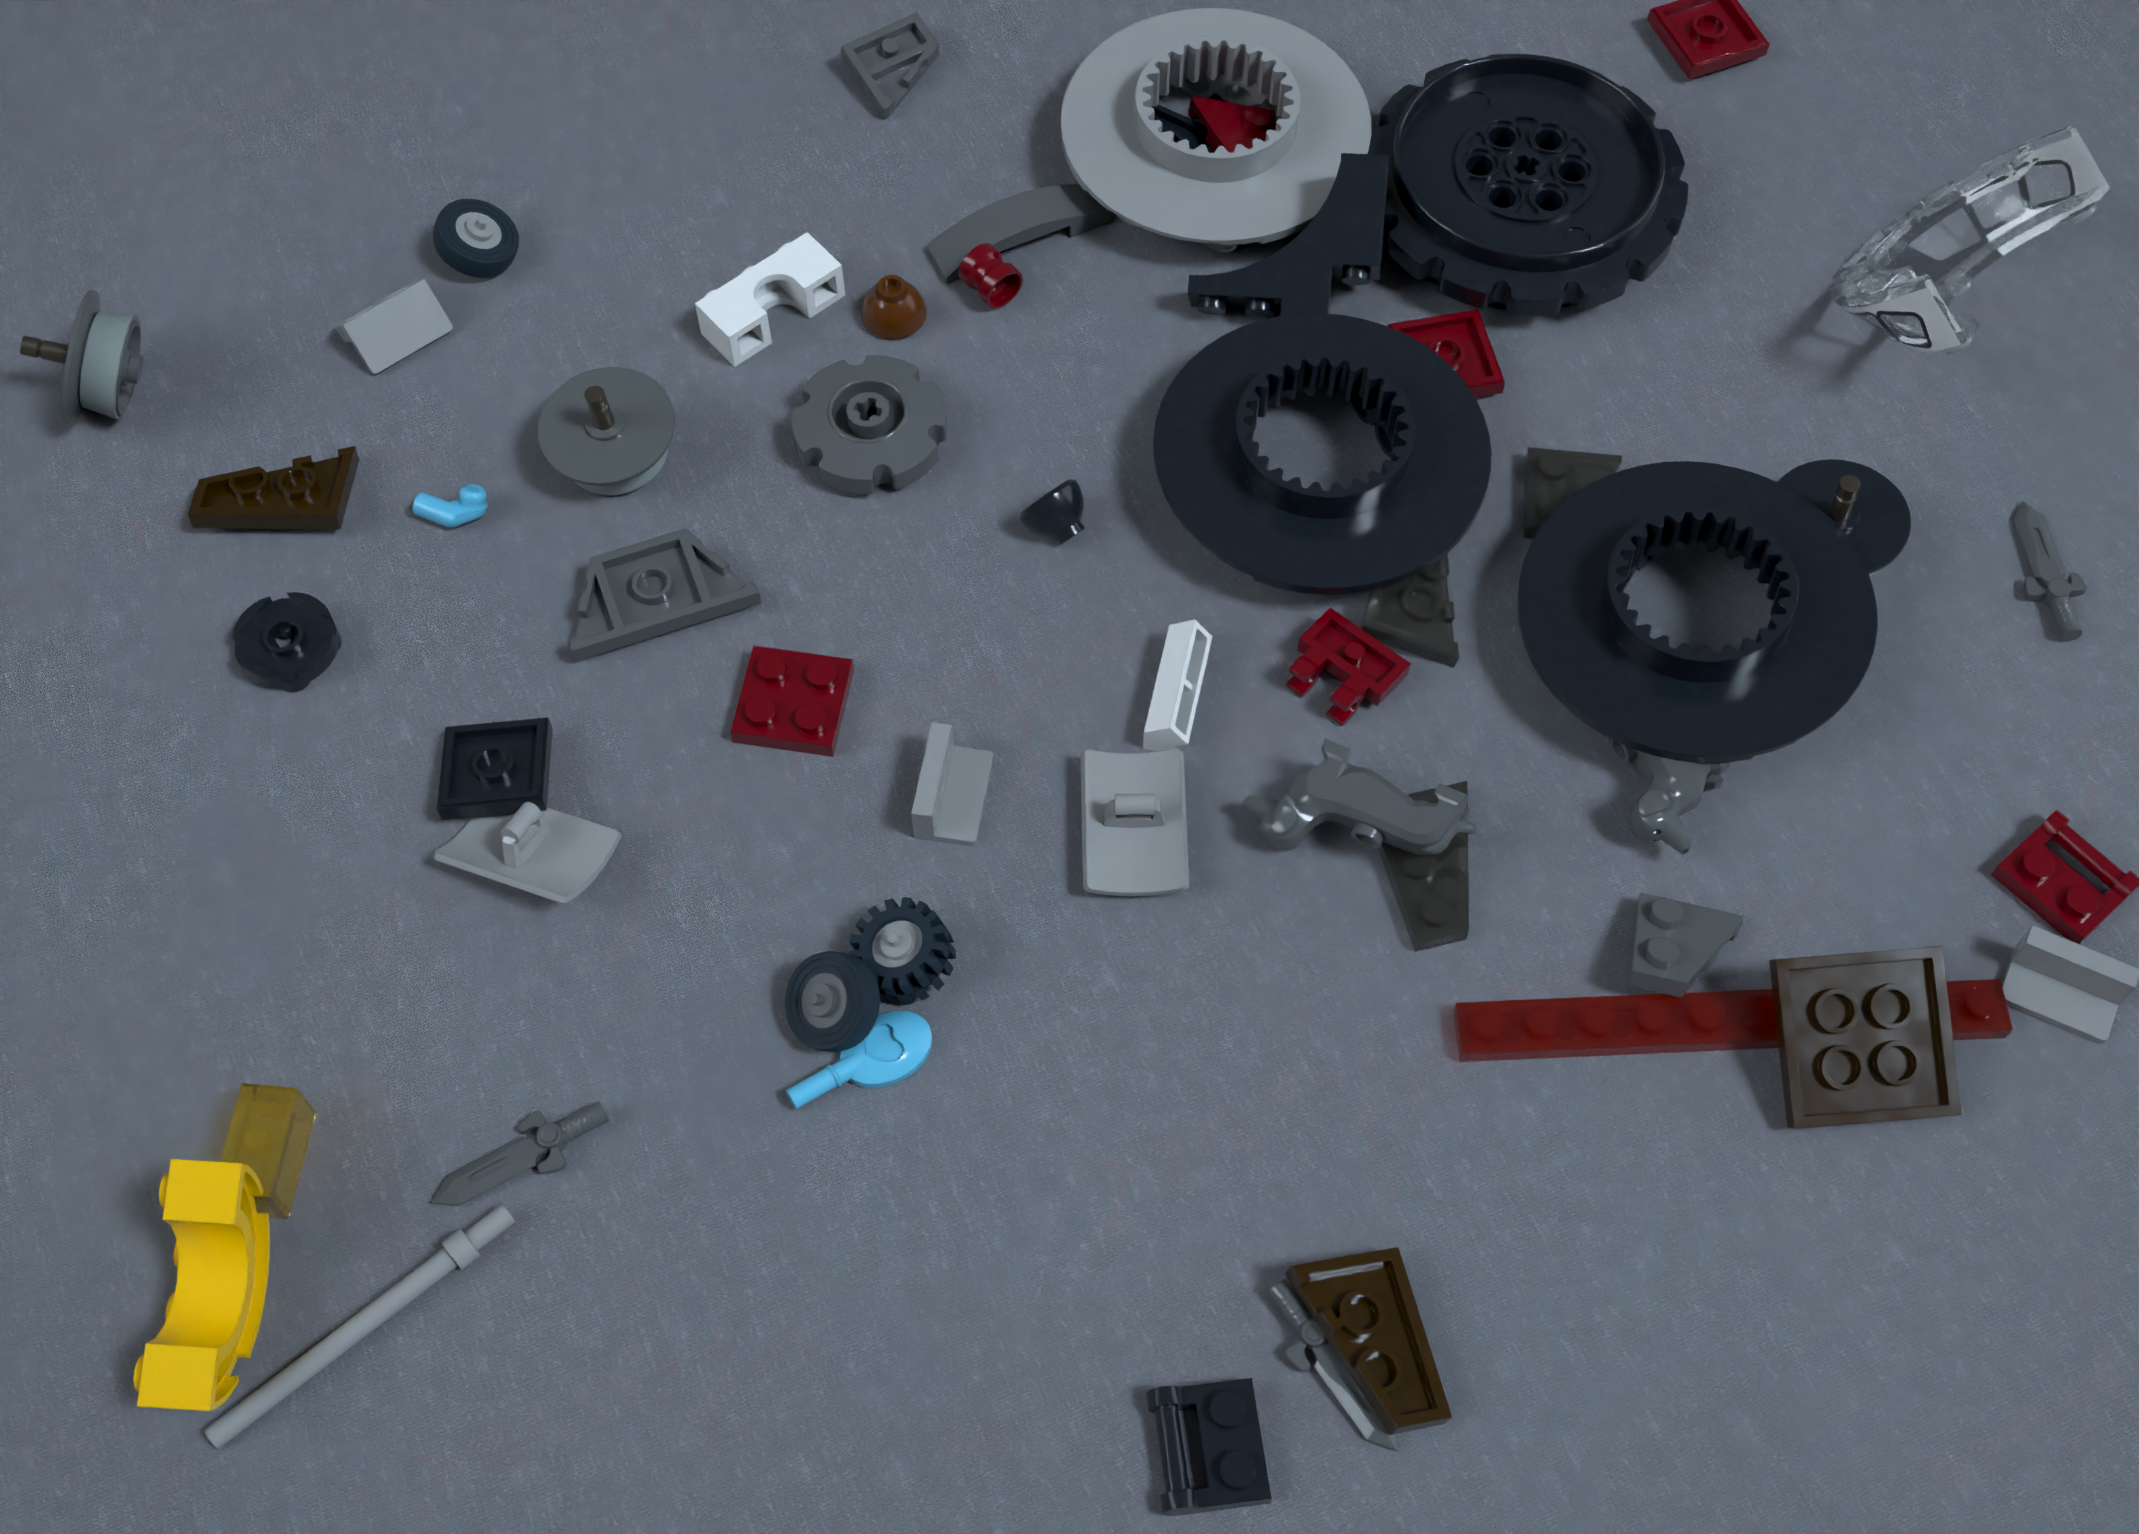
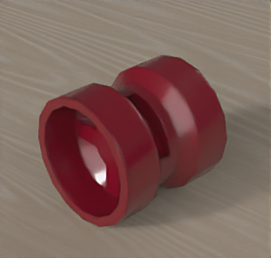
(995, 280)

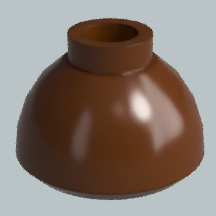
(893, 308)

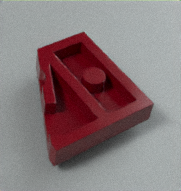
(1231, 122)

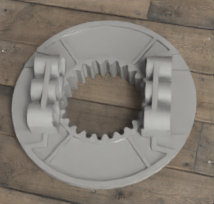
(1220, 195)

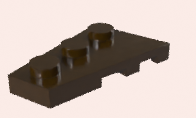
(287, 498)
(1377, 1333)

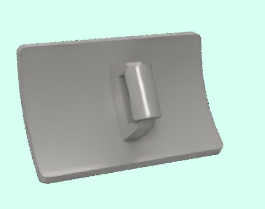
(1134, 823)
(533, 851)

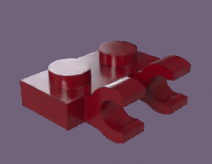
(1353, 657)

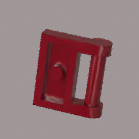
(2057, 889)

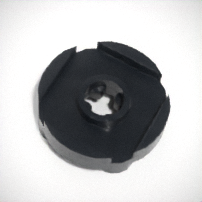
(291, 665)

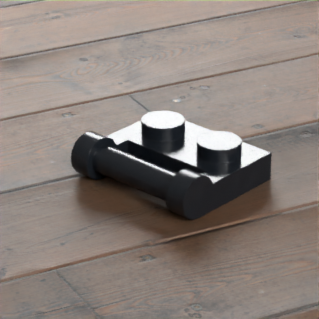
(1228, 1443)

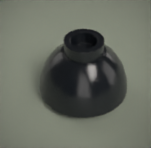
(1057, 512)

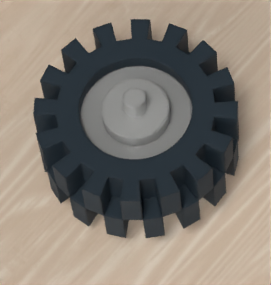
(904, 949)

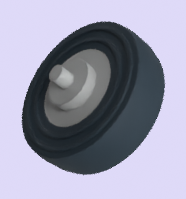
(475, 238)

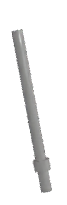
(458, 1250)

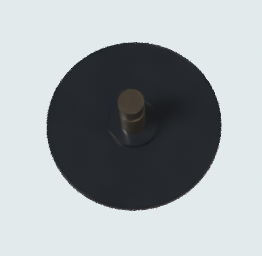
(1860, 504)

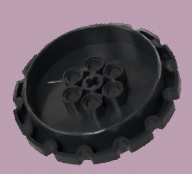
(1527, 184)

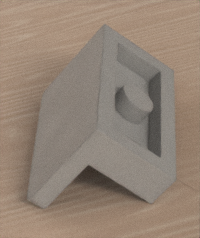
(396, 326)
(950, 789)
(2067, 984)

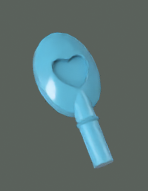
(885, 1057)

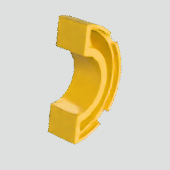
(218, 1289)

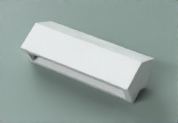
(1177, 686)

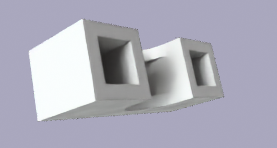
(795, 275)

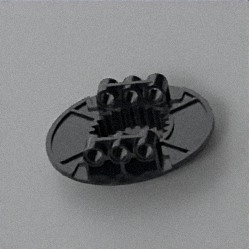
(1309, 535)
(1668, 697)

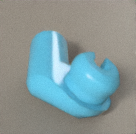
(467, 508)

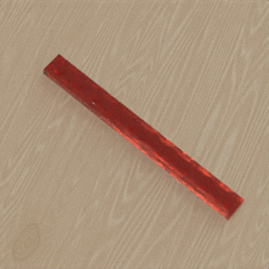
(1670, 1023)

